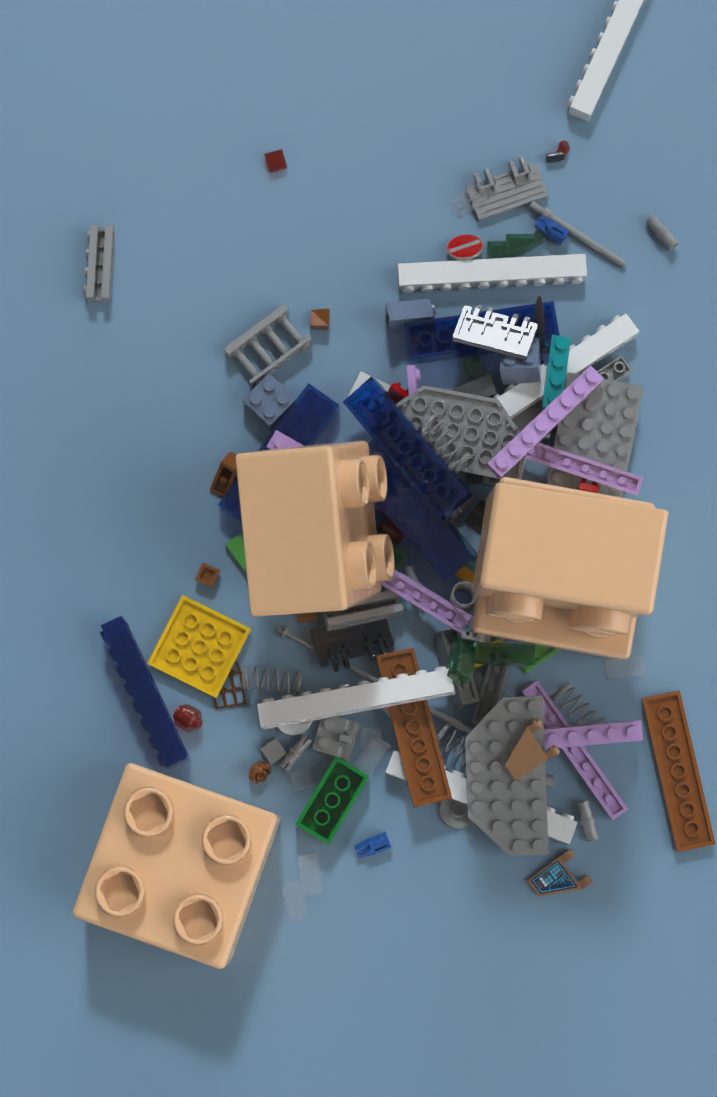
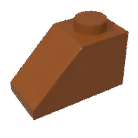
(225, 475)

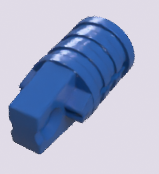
(551, 230)
(373, 845)

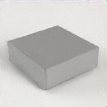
(273, 751)

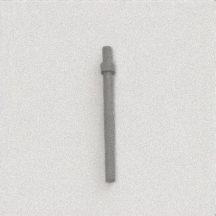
(547, 213)

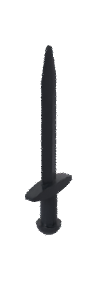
(539, 319)

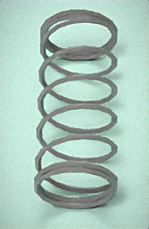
(421, 428)
(465, 586)
(245, 682)
(562, 692)
(440, 734)

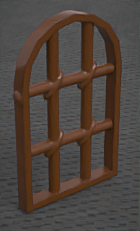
(233, 689)

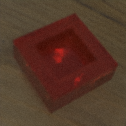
(275, 161)

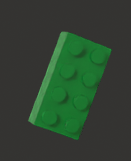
(332, 800)

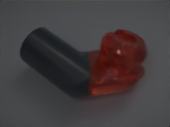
(560, 153)

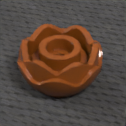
(259, 771)

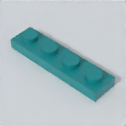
(556, 368)

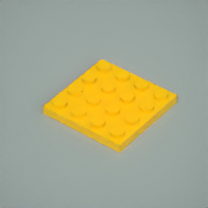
(199, 646)

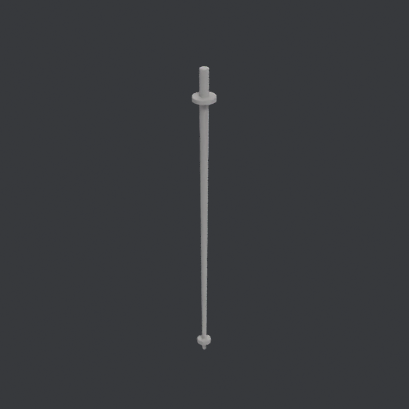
(463, 727)

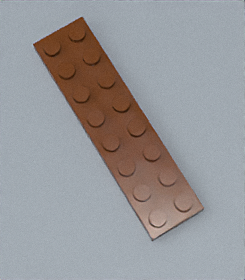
(415, 736)
(678, 771)

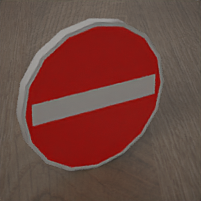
(465, 247)

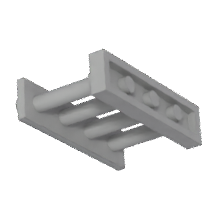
(265, 327)

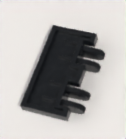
(351, 640)

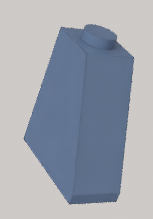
(408, 311)

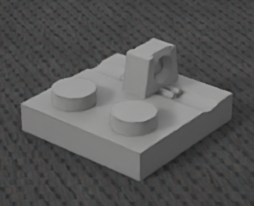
(336, 737)

